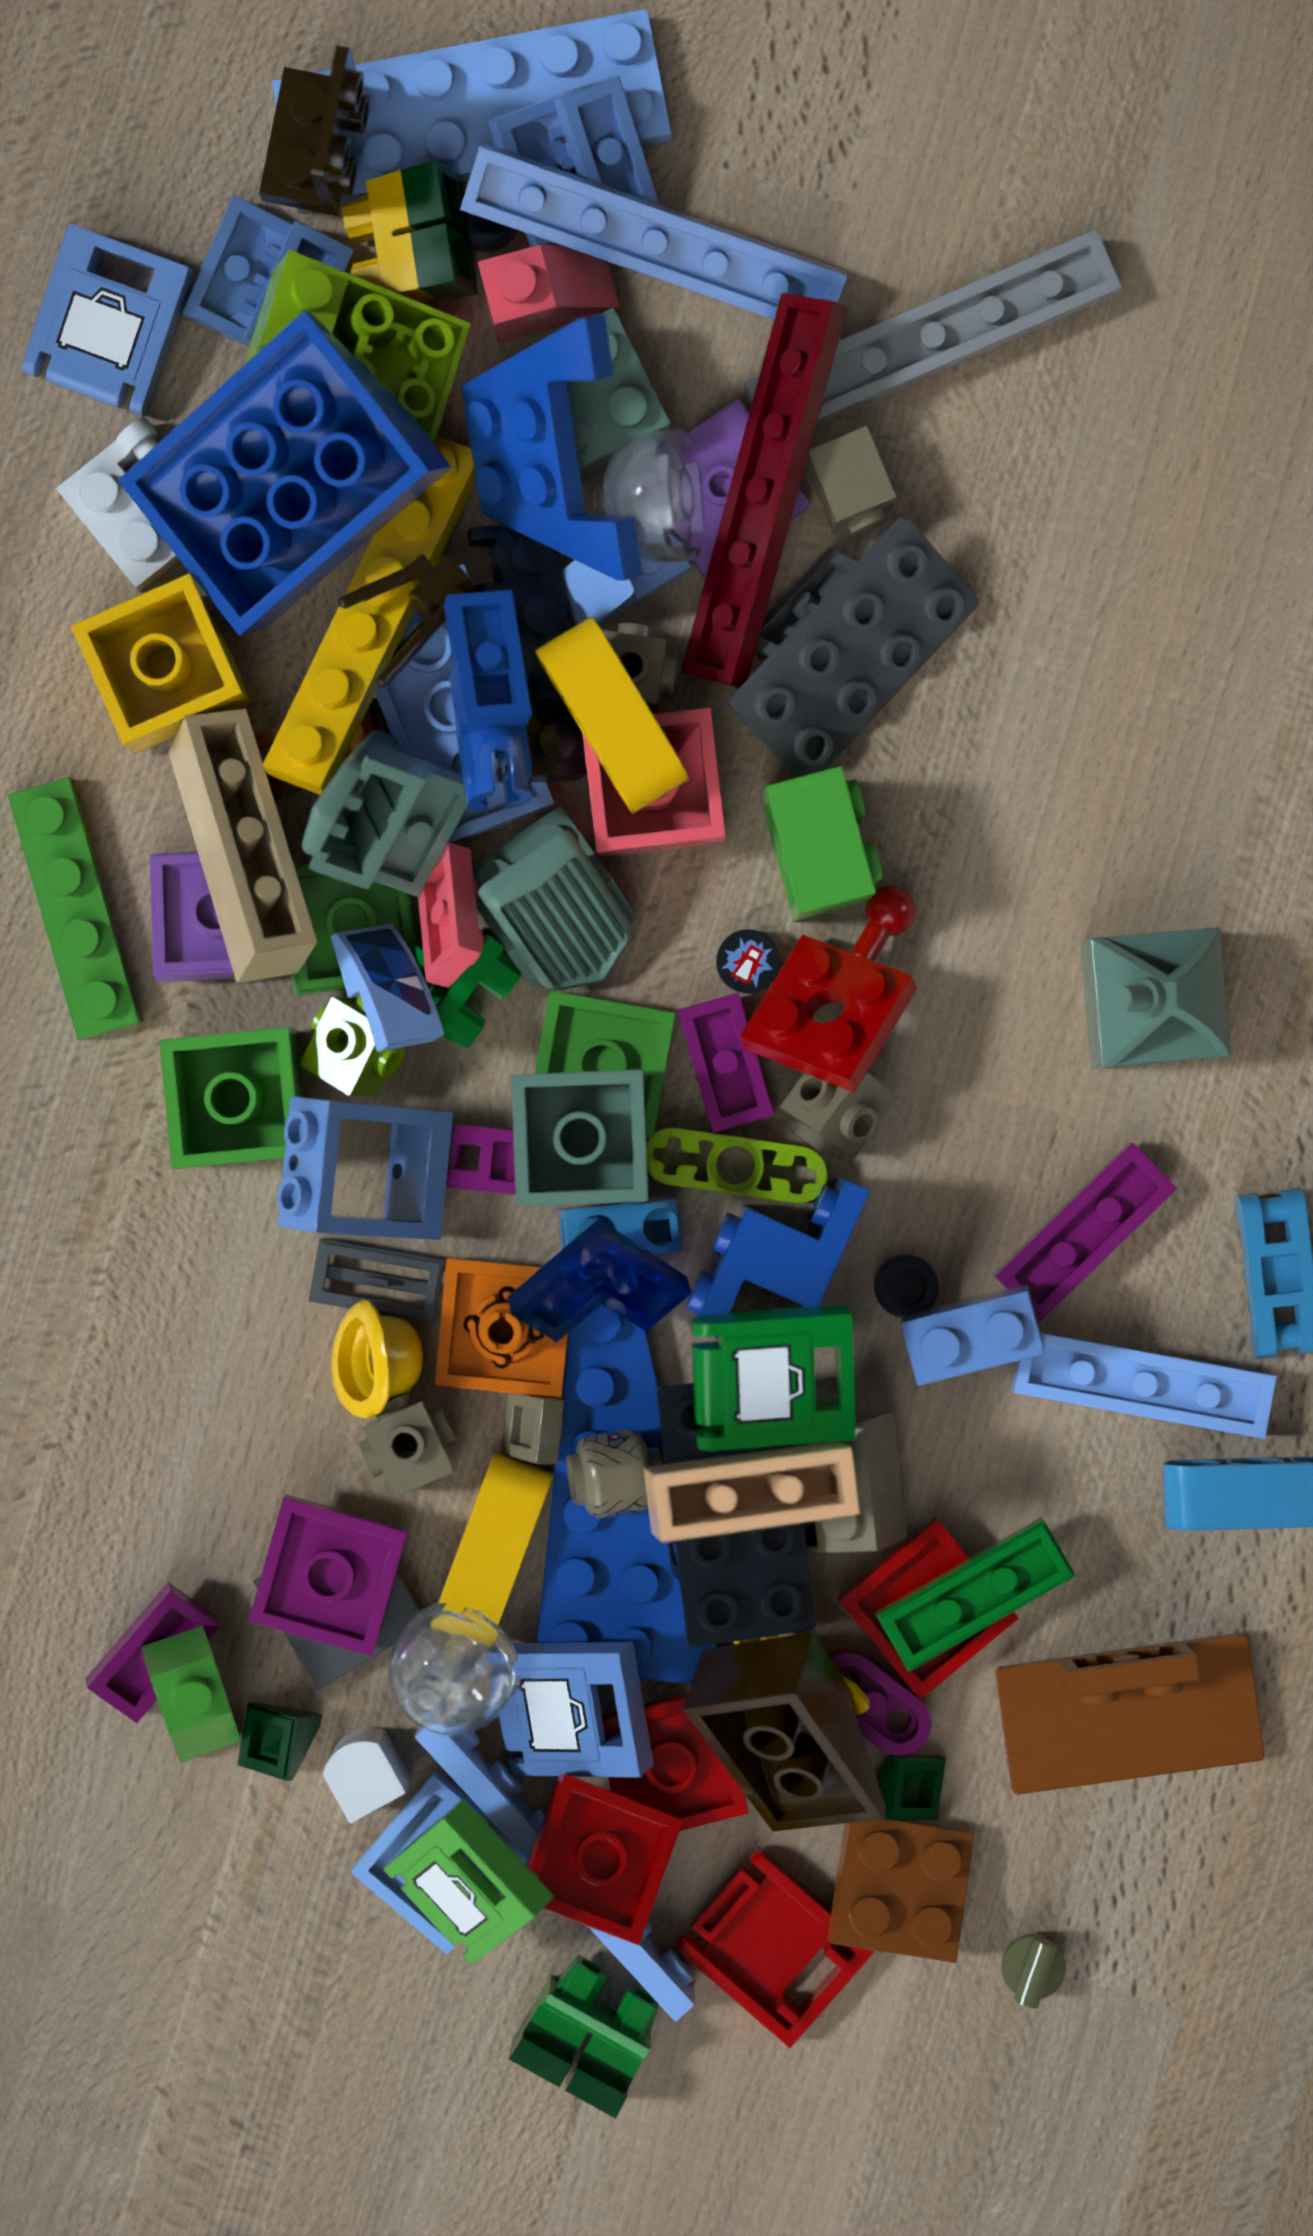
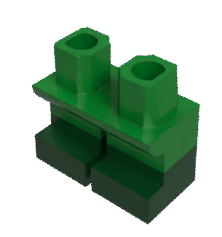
(611, 2049)

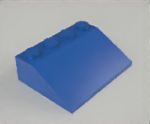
(283, 474)

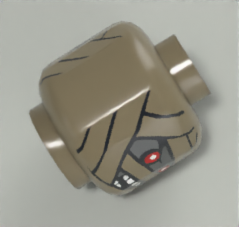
(609, 1472)

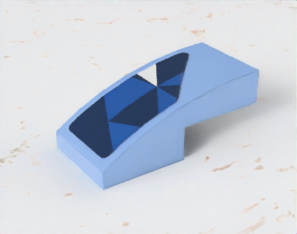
(391, 986)

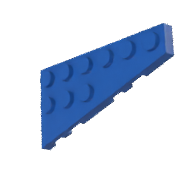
(611, 1573)

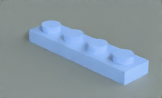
(1148, 1385)

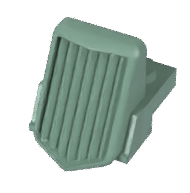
(384, 817)
(554, 905)

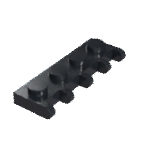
(541, 615)

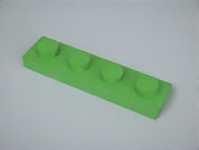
(75, 908)

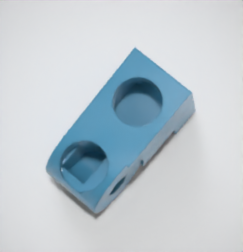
(648, 1223)

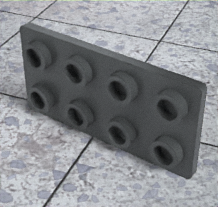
(848, 645)

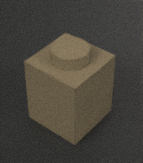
(851, 482)

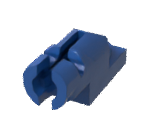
(489, 695)

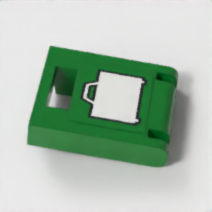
(764, 1378)

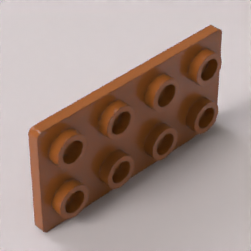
(1129, 1713)

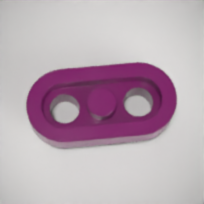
(885, 1695)

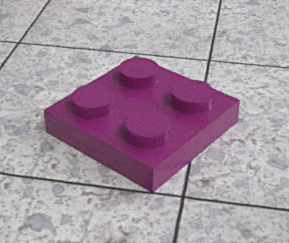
(328, 1575)

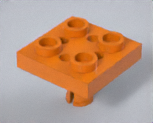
(468, 1357)

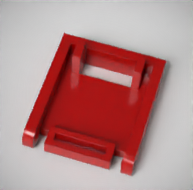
(762, 1940)

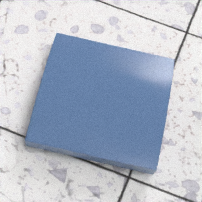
(582, 134)
(240, 265)

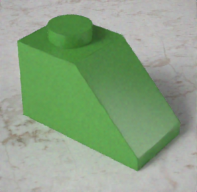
(190, 1694)

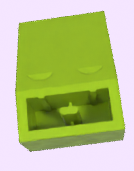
(394, 337)

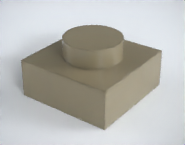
(533, 1428)

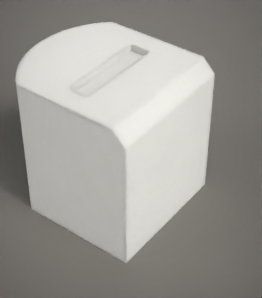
(365, 1772)

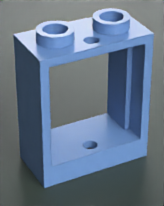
(414, 1171)

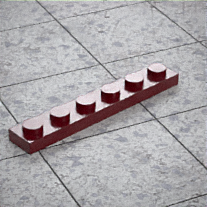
(764, 489)

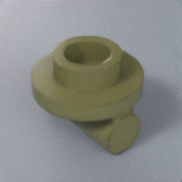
(1033, 1968)

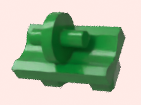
(491, 970)

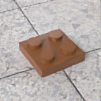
(901, 1888)

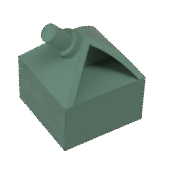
(1155, 997)

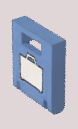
(103, 330)
(559, 1715)

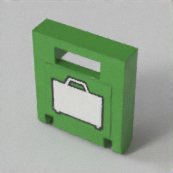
(454, 1891)

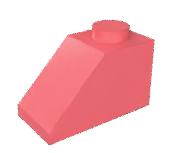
(544, 289)

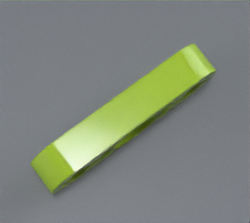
(779, 1187)

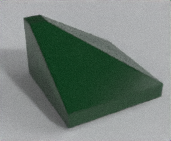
(276, 1739)
(912, 1786)

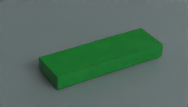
(975, 1594)

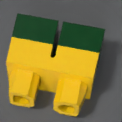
(415, 232)

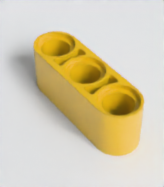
(612, 715)
(496, 1537)

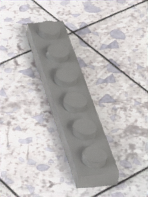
(966, 323)

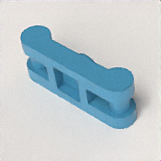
(1277, 1271)

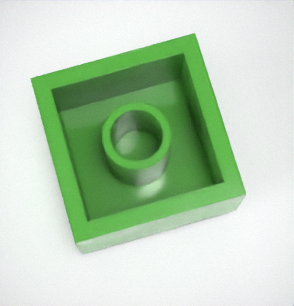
(820, 843)
(229, 1095)

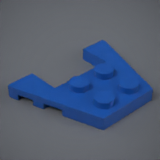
(529, 453)

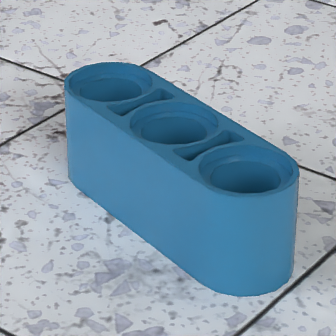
(1238, 1493)

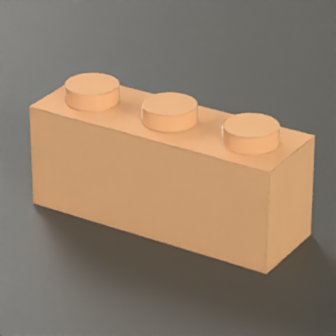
(751, 1491)

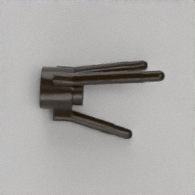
(428, 597)

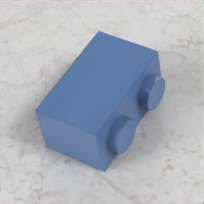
(972, 1335)

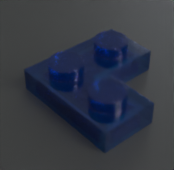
(594, 1271)

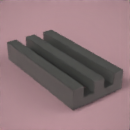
(431, 1288)

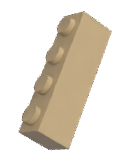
(241, 845)

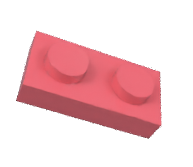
(450, 917)

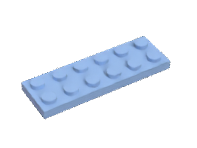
(443, 97)

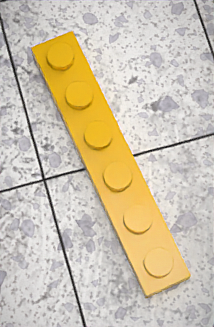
(367, 634)

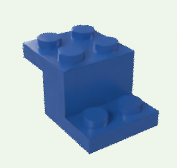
(779, 1254)

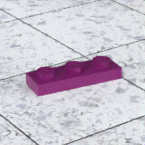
(1087, 1229)

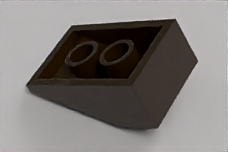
(786, 1731)

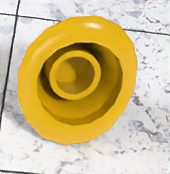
(373, 1359)

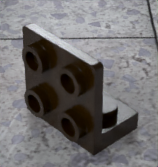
(313, 137)

